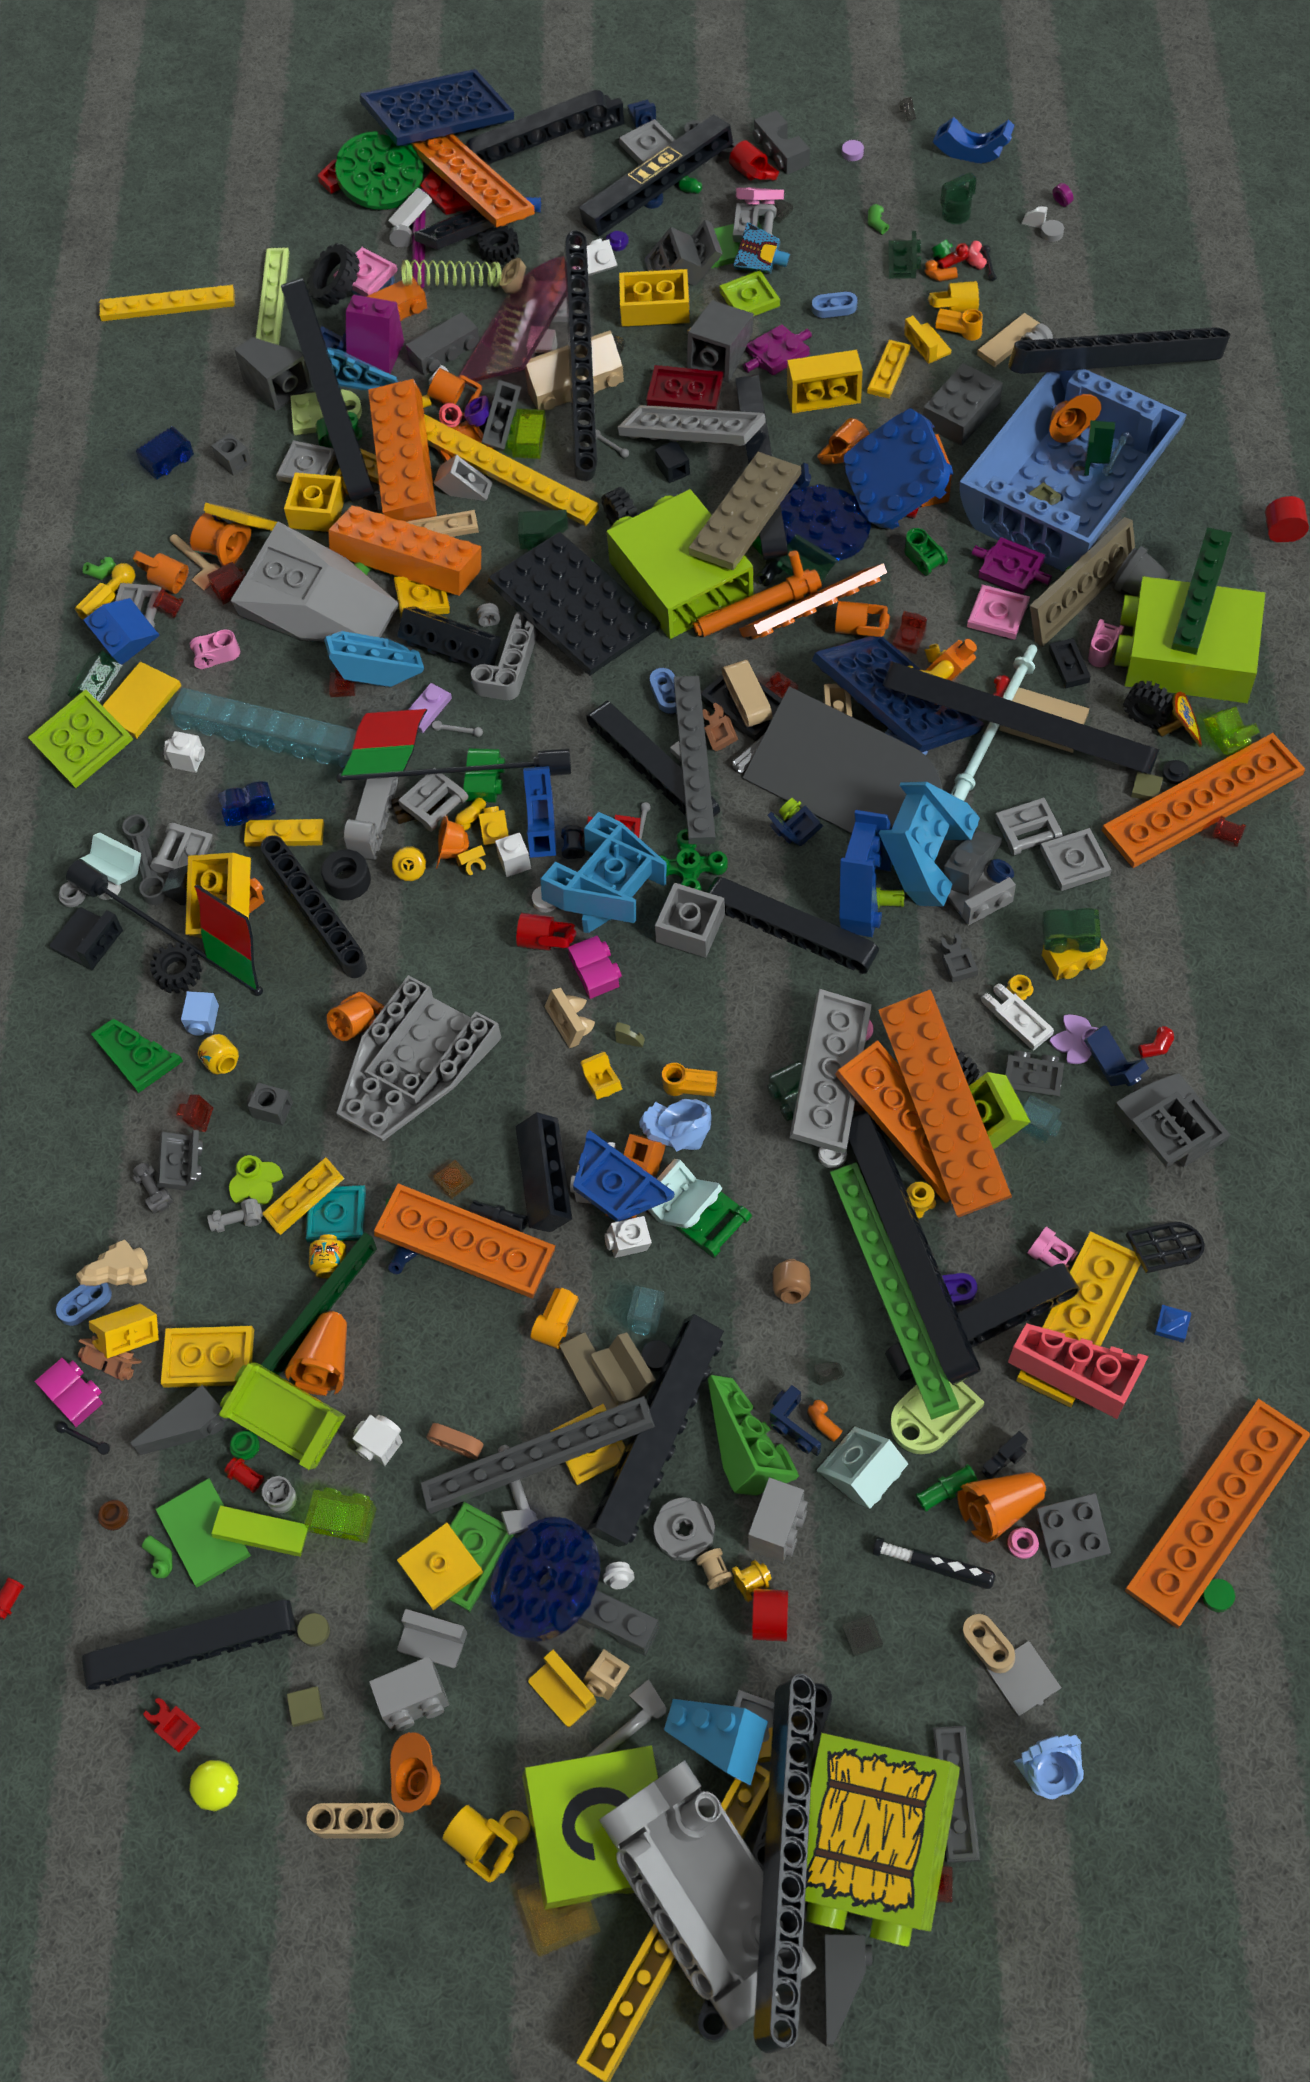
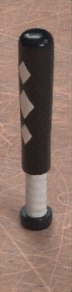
(951, 1568)

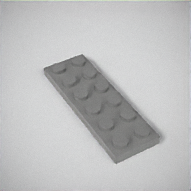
(692, 425)
(823, 1102)

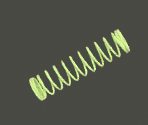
(406, 273)

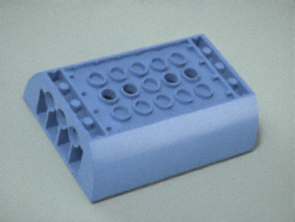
(1027, 455)

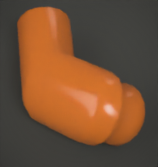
(940, 274)
(822, 1422)

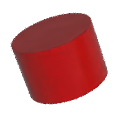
(1286, 519)
(770, 1615)

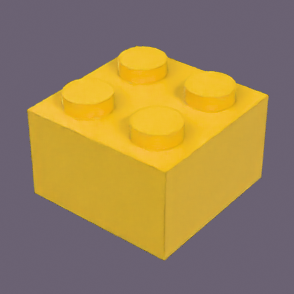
(314, 501)

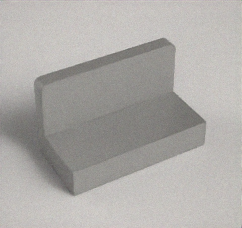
(432, 1638)

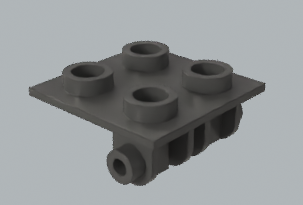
(1073, 1530)

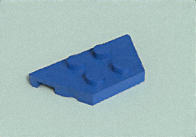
(616, 1182)

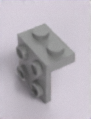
(984, 899)

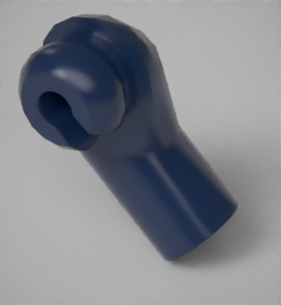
(400, 1258)

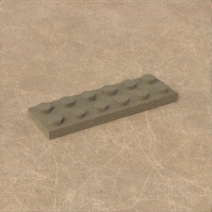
(745, 511)
(1081, 582)

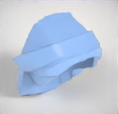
(679, 1125)
(1053, 1766)

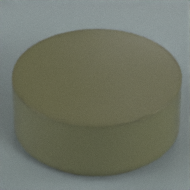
(313, 1629)

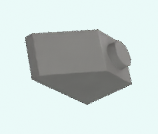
(462, 480)

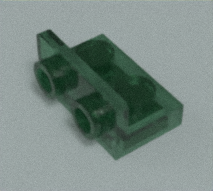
(903, 257)

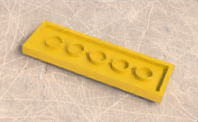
(1104, 1277)

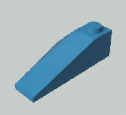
(356, 373)

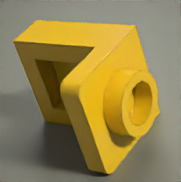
(493, 825)
(600, 1076)

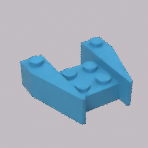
(917, 835)
(609, 876)

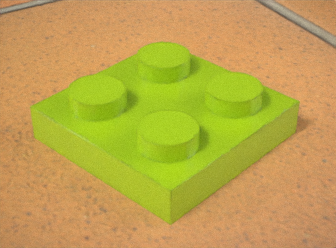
(750, 294)

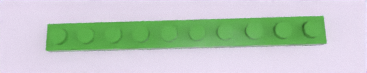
(894, 1292)

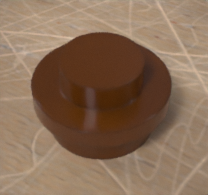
(113, 1515)

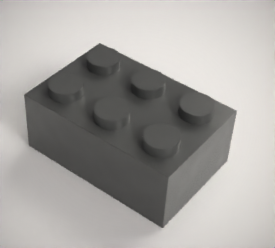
(963, 403)

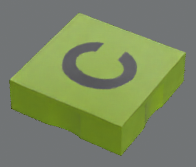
(564, 1809)

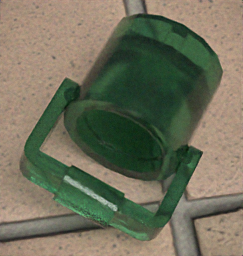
(957, 198)

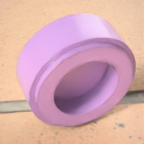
(852, 150)

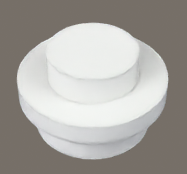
(618, 1575)

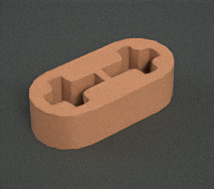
(455, 1441)

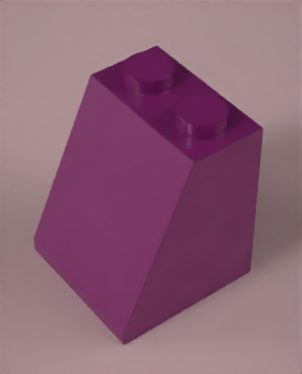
(374, 331)

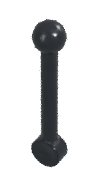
(986, 249)
(103, 1448)

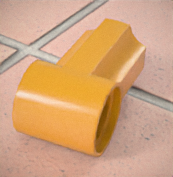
(966, 323)
(691, 1081)
(553, 1323)

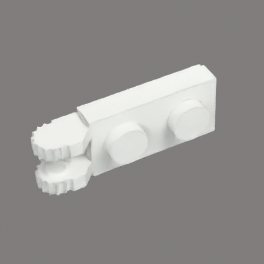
(1018, 1017)

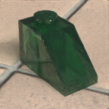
(538, 526)

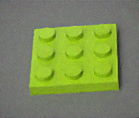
(80, 738)

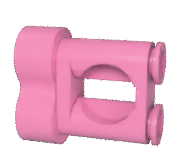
(1045, 1242)

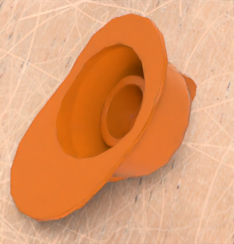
(1073, 417)
(451, 840)
(412, 1773)

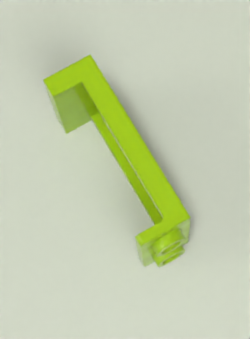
(281, 1414)

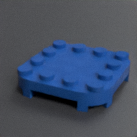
(897, 469)

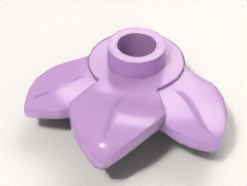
(1073, 1038)

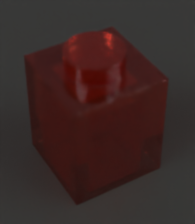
(226, 581)

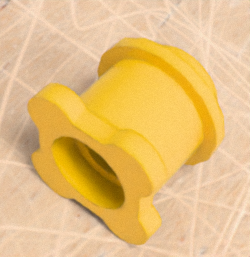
(921, 1204)
(751, 1578)

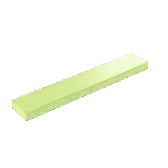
(272, 296)

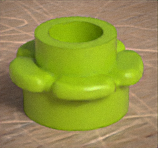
(789, 809)

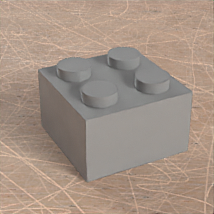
(690, 920)
(776, 1521)
(409, 1694)

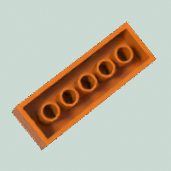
(402, 451)
(405, 550)

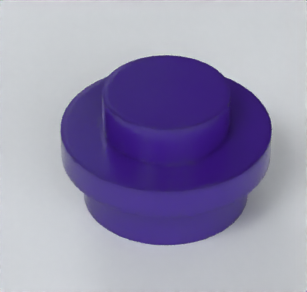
(618, 240)

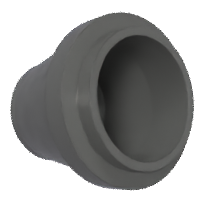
(1134, 567)

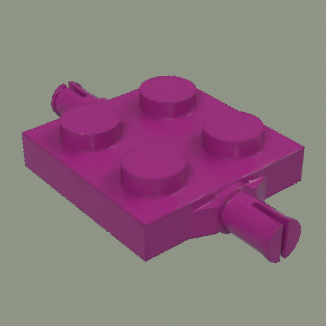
(775, 348)
(1011, 565)

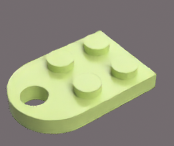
(307, 410)
(936, 1432)

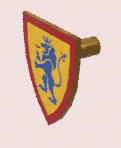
(1182, 716)

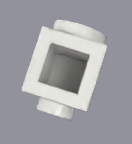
(184, 751)
(628, 1237)
(377, 1439)

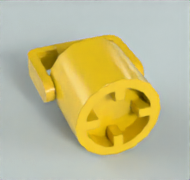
(958, 297)
(473, 1835)

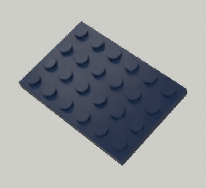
(436, 107)
(861, 671)

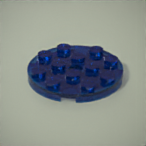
(846, 523)
(549, 1609)

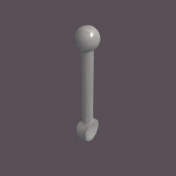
(623, 452)
(437, 725)
(645, 807)

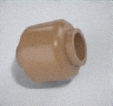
(791, 1281)

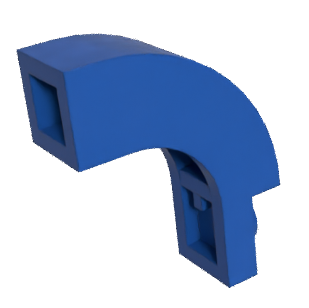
(970, 146)
(540, 812)

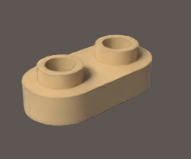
(512, 276)
(990, 1644)

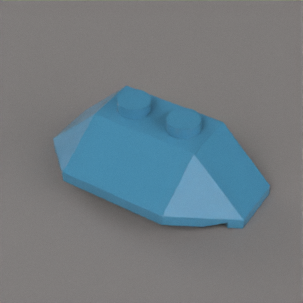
(372, 659)

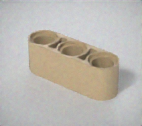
(747, 693)
(341, 1814)

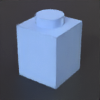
(199, 1013)

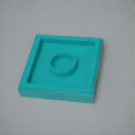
(338, 1214)

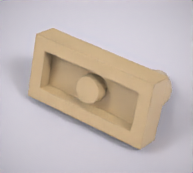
(564, 1011)

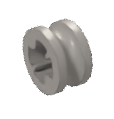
(488, 615)

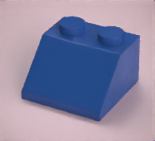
(121, 629)

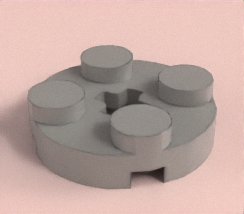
(680, 1546)

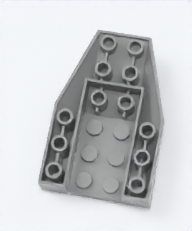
(310, 591)
(412, 1059)

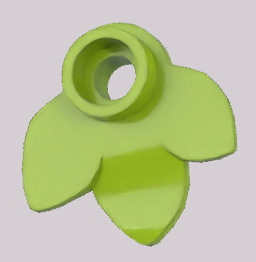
(256, 1183)

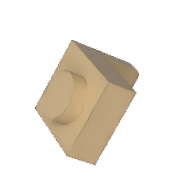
(605, 1675)

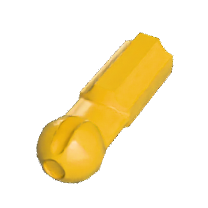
(105, 593)

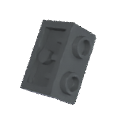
(1033, 1074)

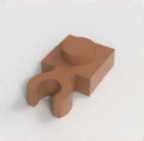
(720, 731)

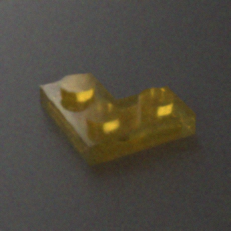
(555, 1927)

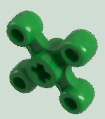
(690, 864)

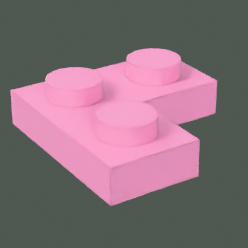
(754, 195)

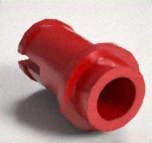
(243, 1474)
(8, 1596)

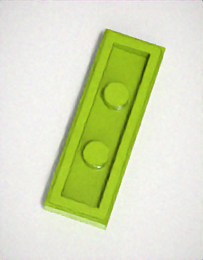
(260, 1531)

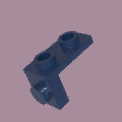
(797, 828)
(1112, 1060)
(783, 1406)

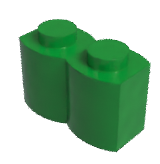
(483, 783)

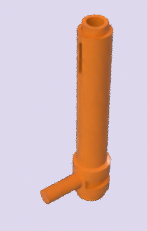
(792, 589)

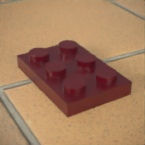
(684, 388)

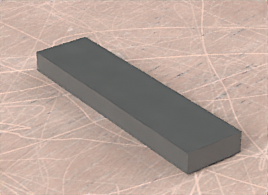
(962, 1836)

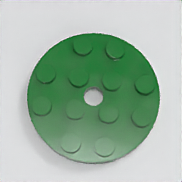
(373, 189)

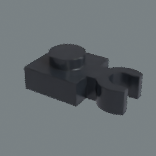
(1011, 1451)

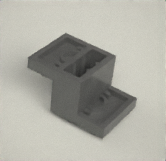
(681, 251)
(1180, 1129)

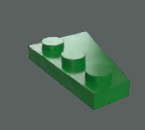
(135, 1056)

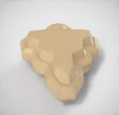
(116, 1266)

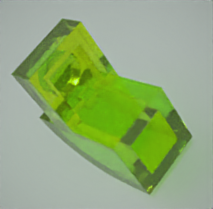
(1229, 731)

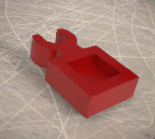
(173, 1726)

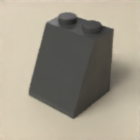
(719, 339)
(273, 371)

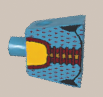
(759, 251)

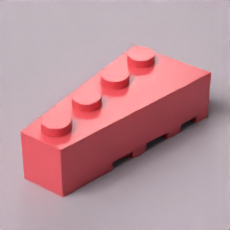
(1078, 1367)

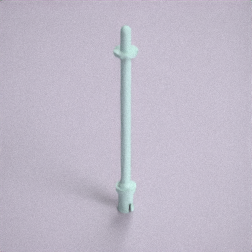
(964, 782)

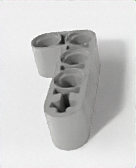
(506, 679)
(372, 817)

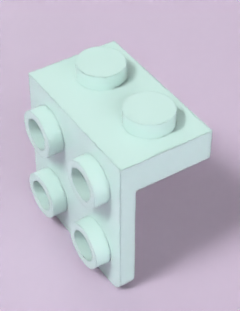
(690, 1197)

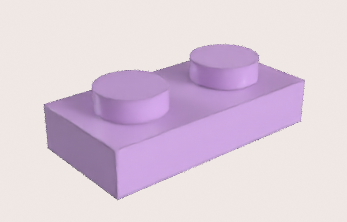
(434, 700)

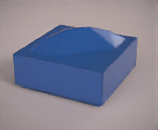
(1173, 1323)

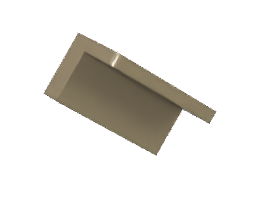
(623, 1370)

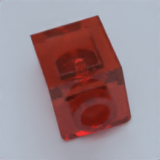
(910, 632)

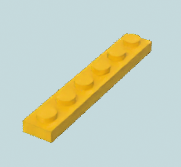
(167, 303)

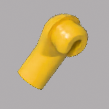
(470, 813)

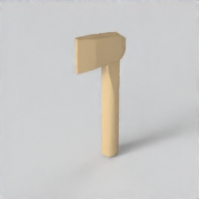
(201, 578)

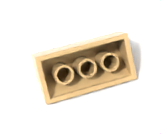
(550, 373)

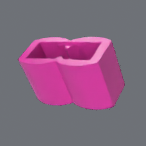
(594, 966)
(69, 1391)

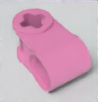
(1104, 643)
(216, 647)

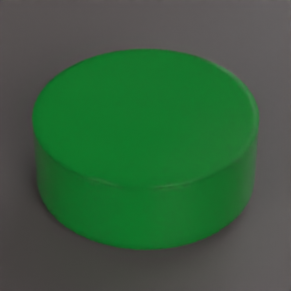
(1218, 1595)

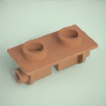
(117, 1366)

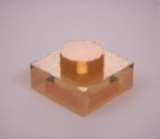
(453, 1179)

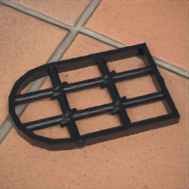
(1162, 1253)

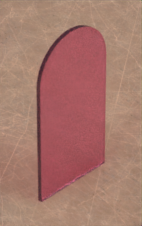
(520, 323)

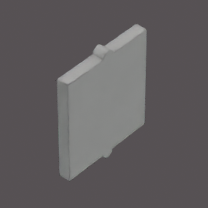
(1027, 1681)

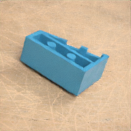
(719, 1733)

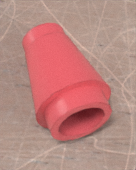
(452, 410)

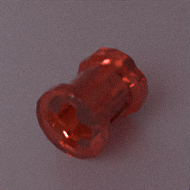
(168, 602)
(1229, 831)

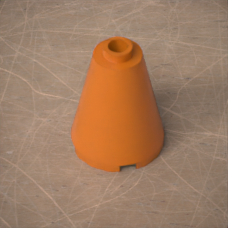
(320, 1359)
(999, 1502)

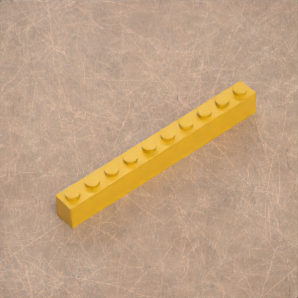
(655, 1958)

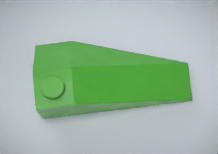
(744, 1447)

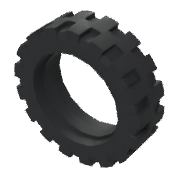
(342, 282)

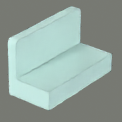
(113, 859)

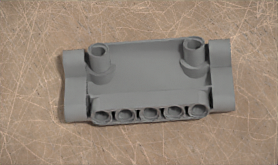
(696, 1887)

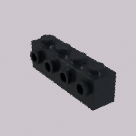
(448, 637)
(543, 1172)

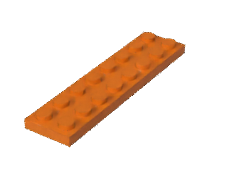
(474, 180)
(1202, 800)
(944, 1104)
(1217, 1513)

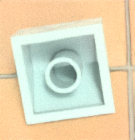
(863, 1466)

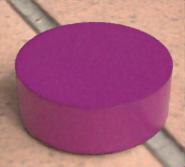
(1062, 194)

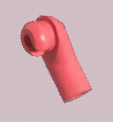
(975, 257)

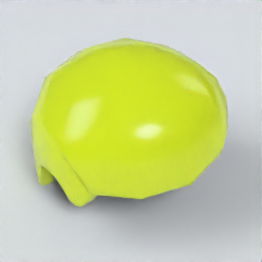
(213, 1785)

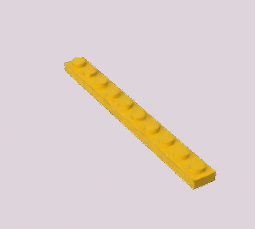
(510, 472)

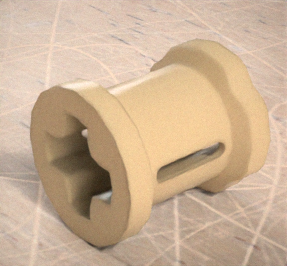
(714, 1568)

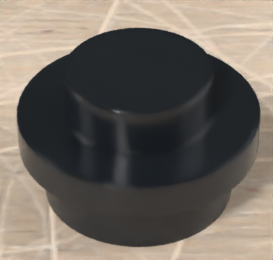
(1176, 771)

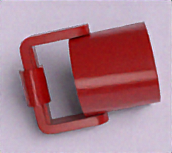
(751, 162)
(538, 932)

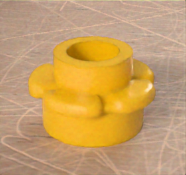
(1023, 982)

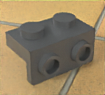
(179, 1160)

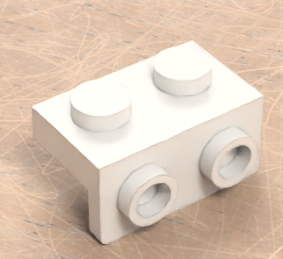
(599, 256)

